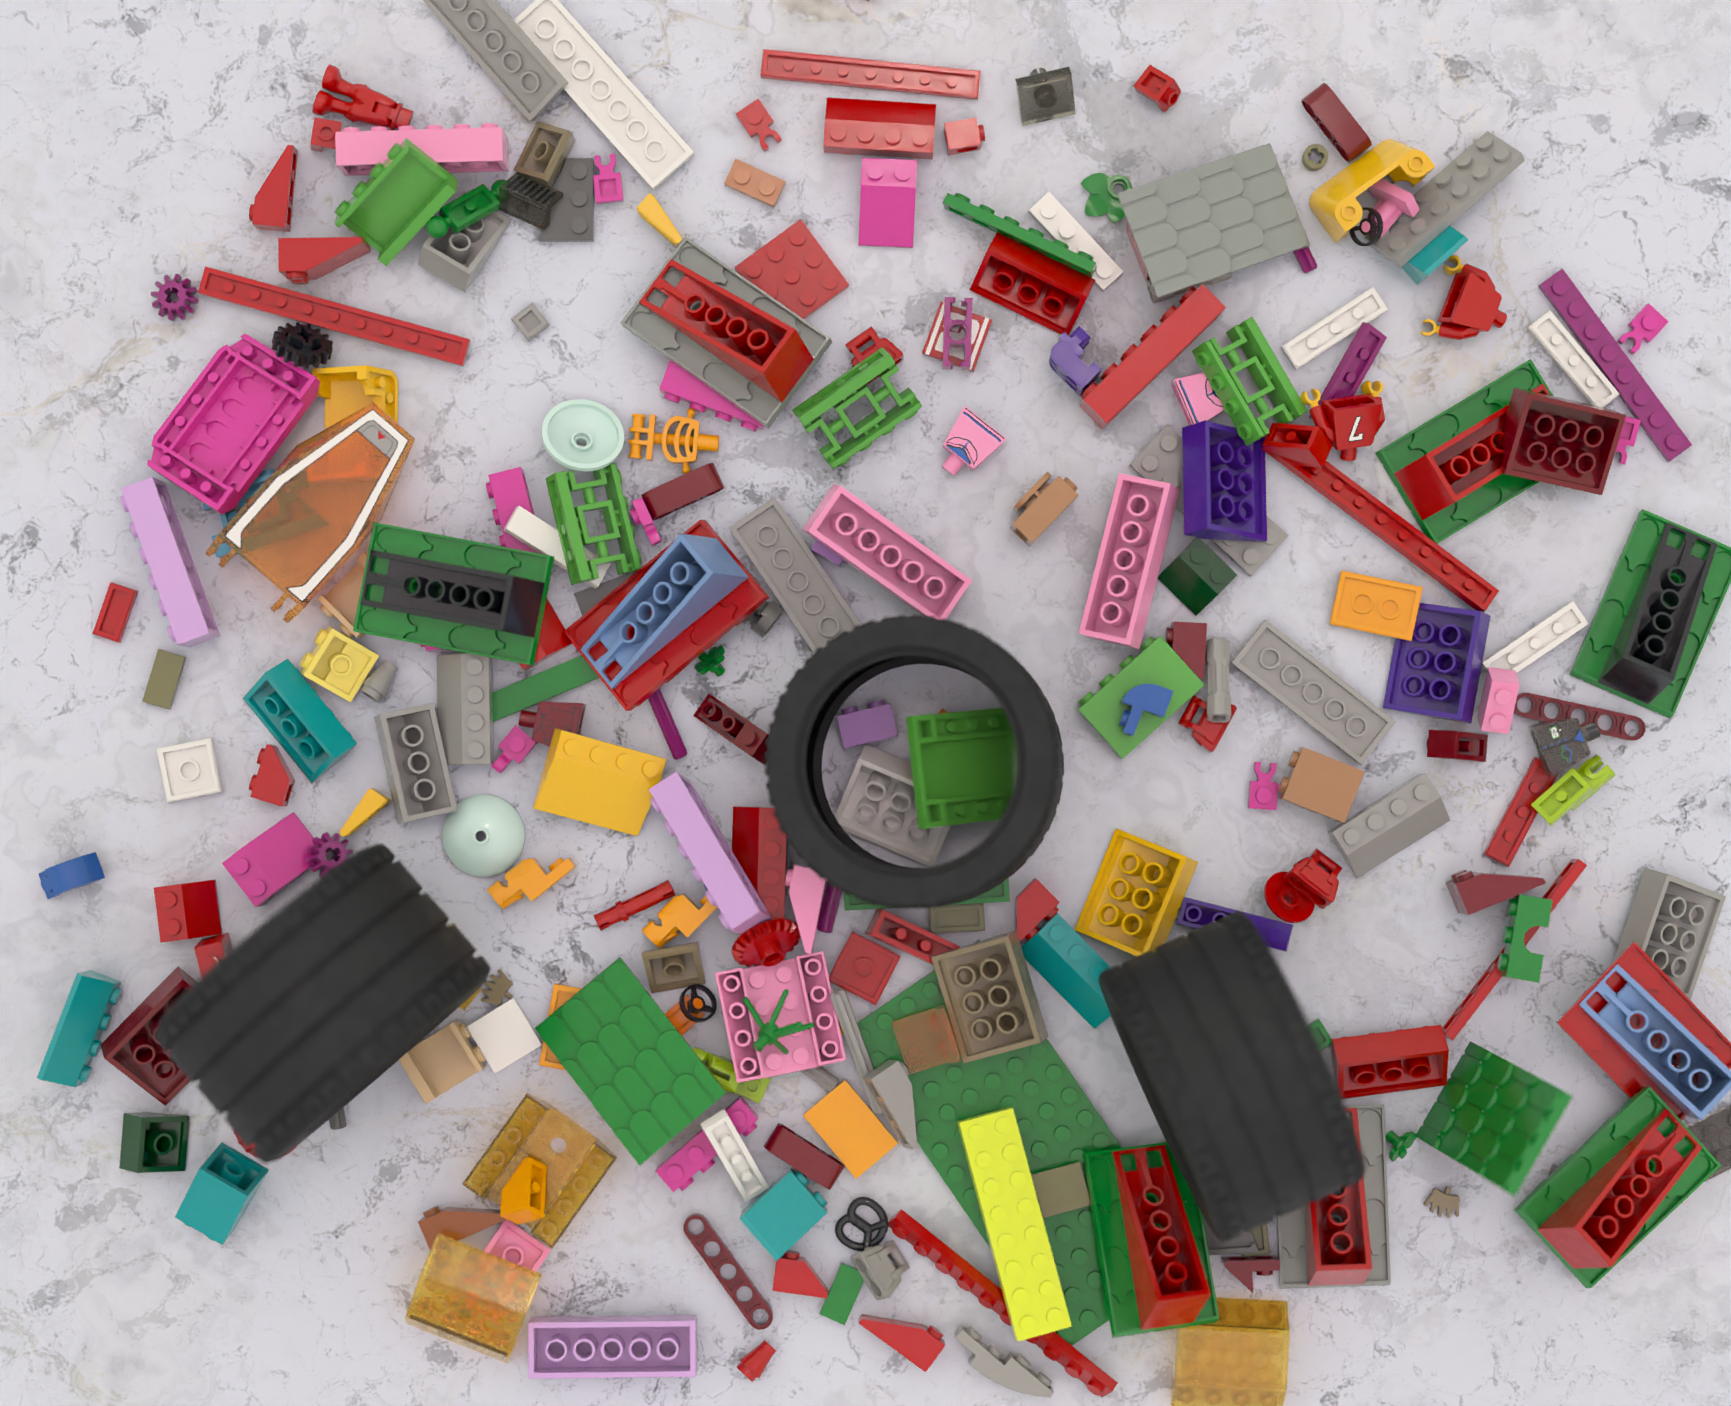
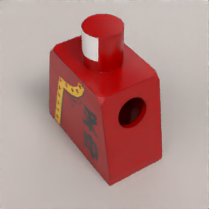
(211, 951)

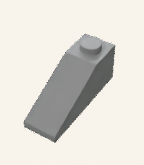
(894, 1095)

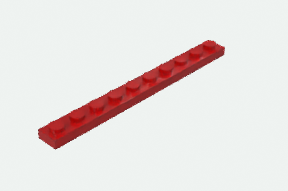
(334, 316)
(1395, 532)
(991, 1297)

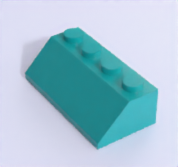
(299, 720)
(1069, 968)
(80, 1029)

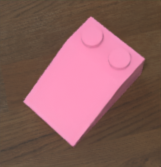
(806, 897)
(517, 1247)

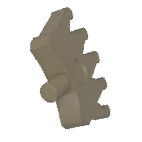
(498, 989)
(1443, 1201)

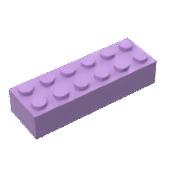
(169, 562)
(709, 853)
(612, 1346)

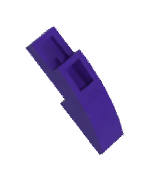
(1200, 913)

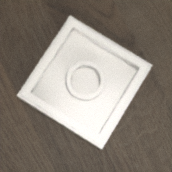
(189, 770)
(504, 1035)

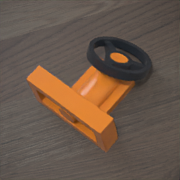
(689, 1010)

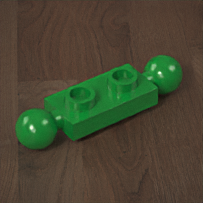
(465, 210)

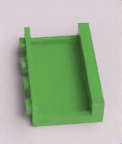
(396, 199)
(1154, 665)

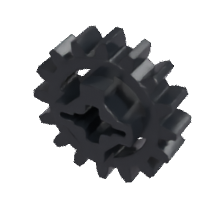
(302, 345)

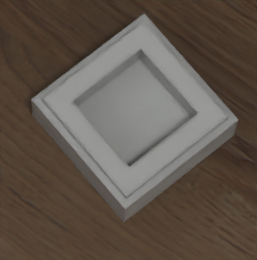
(530, 322)

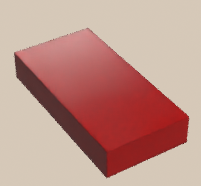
(115, 612)

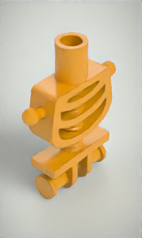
(698, 441)

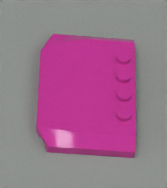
(231, 422)

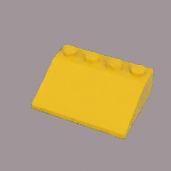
(597, 782)
(1136, 894)

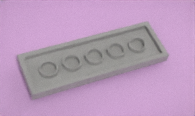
(502, 52)
(1449, 197)
(1164, 463)
(794, 575)
(1313, 692)

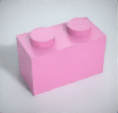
(1498, 700)

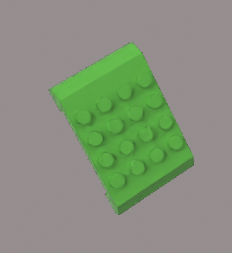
(961, 766)

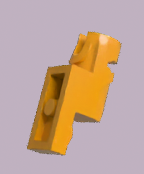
(530, 879)
(678, 915)

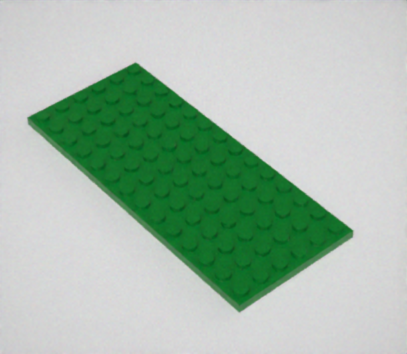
(1053, 1123)

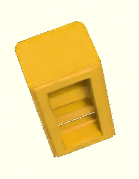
(654, 215)
(368, 806)

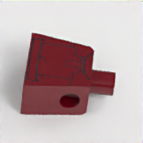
(551, 716)

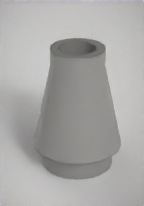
(379, 682)

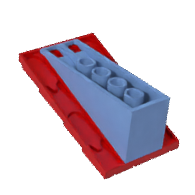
(666, 615)
(1641, 1019)

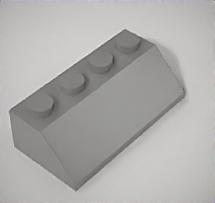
(465, 708)
(415, 763)
(1390, 824)

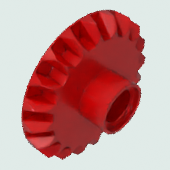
(766, 943)

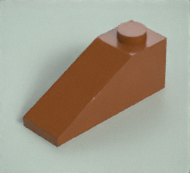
(456, 1222)

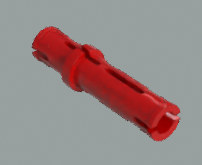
(638, 903)

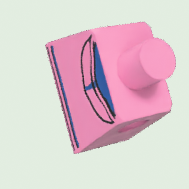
(1197, 398)
(970, 442)

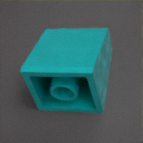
(221, 1193)
(784, 1213)

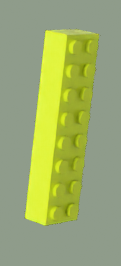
(1014, 1224)

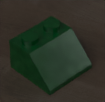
(1196, 576)
(154, 1142)

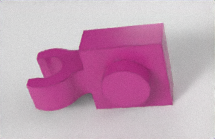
(515, 746)

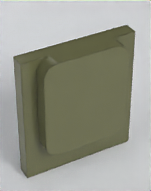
(1061, 1189)

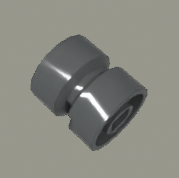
(762, 624)

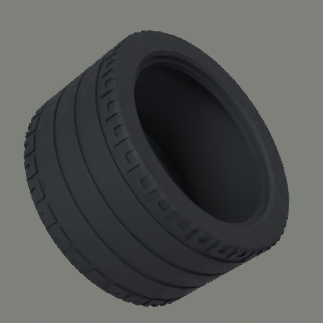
(798, 743)
(1233, 1075)

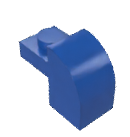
(1144, 698)
(71, 875)

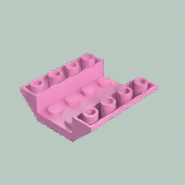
(806, 1002)

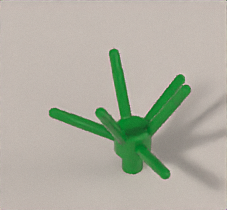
(770, 1031)

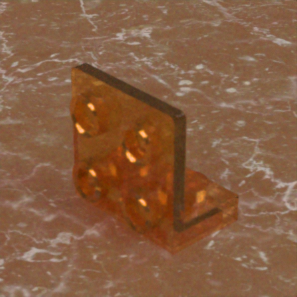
(926, 1040)

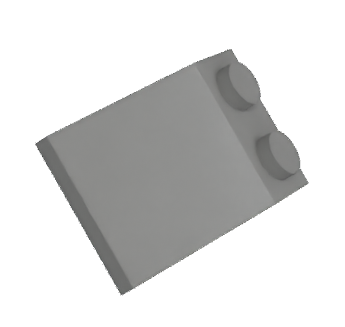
(463, 255)

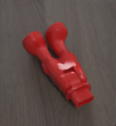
(367, 104)

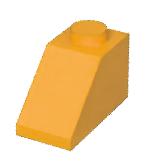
(525, 1193)

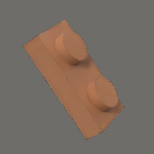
(754, 183)

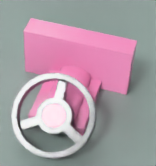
(1391, 204)

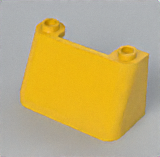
(1335, 200)
(355, 387)

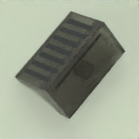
(528, 200)

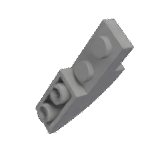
(1011, 1372)

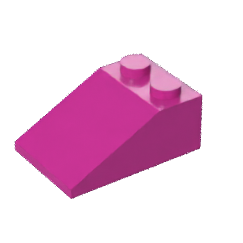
(887, 202)
(272, 860)

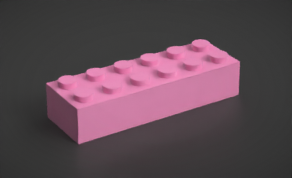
(454, 149)
(886, 554)
(1129, 561)

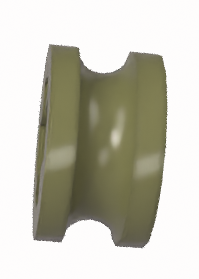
(1320, 150)

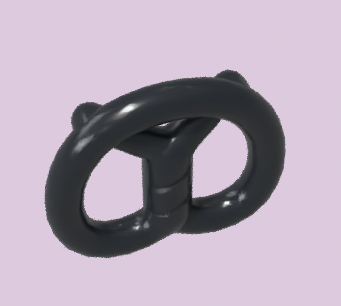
(863, 1225)

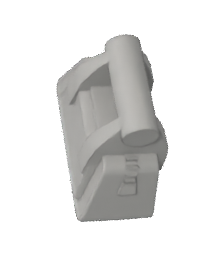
(878, 1269)

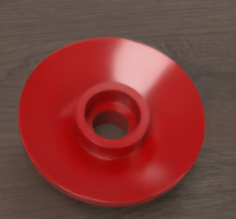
(1297, 907)

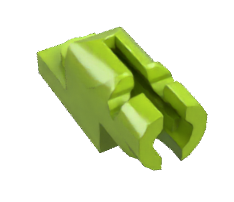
(1572, 790)
(723, 1071)

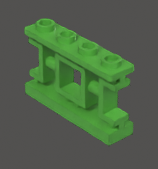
(1265, 372)
(847, 390)
(573, 527)

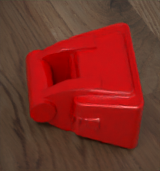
(864, 337)
(1204, 732)
(1314, 880)

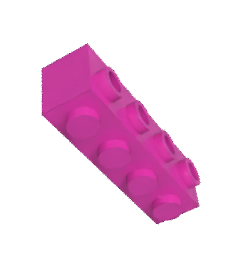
(698, 1151)

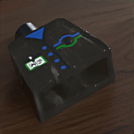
(1562, 743)

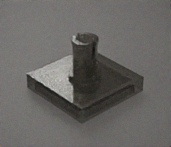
(1045, 95)

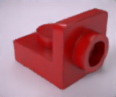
(1158, 88)
(324, 134)

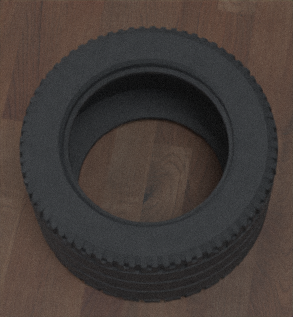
(321, 1001)

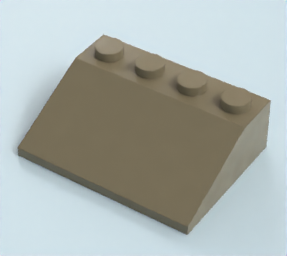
(990, 997)

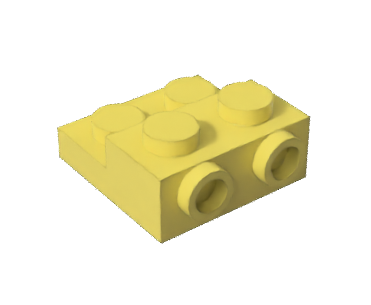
(338, 663)

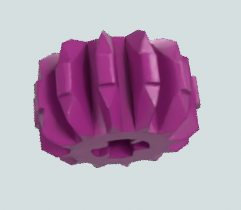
(166, 303)
(324, 845)

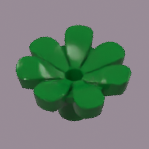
(711, 661)
(1400, 1143)

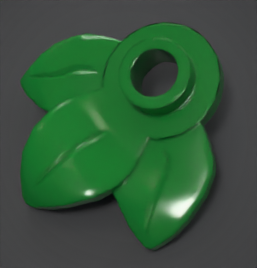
(1103, 198)

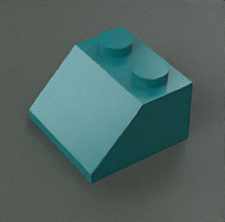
(1434, 254)

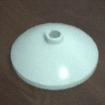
(585, 424)
(503, 835)

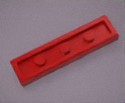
(1519, 814)

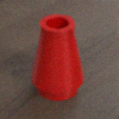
(755, 1361)

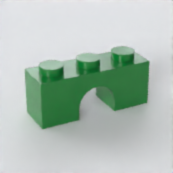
(1517, 960)

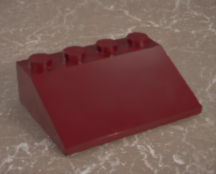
(1560, 441)
(137, 1052)

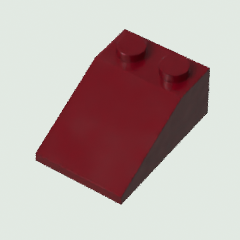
(1478, 891)

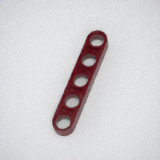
(1592, 715)
(733, 1284)

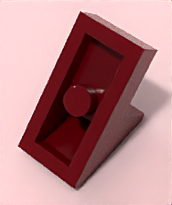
(1242, 1267)

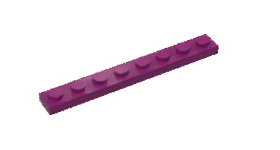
(1615, 365)

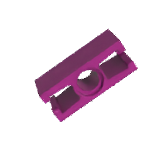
(966, 325)

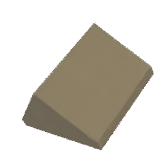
(545, 153)
(674, 967)

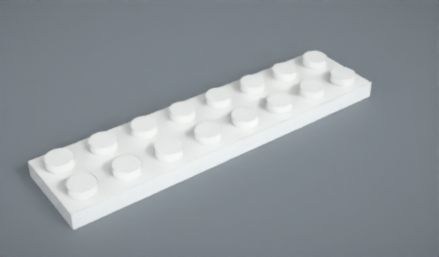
(605, 93)

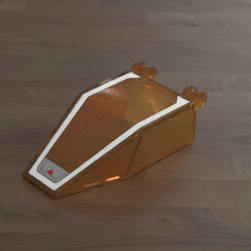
(319, 505)

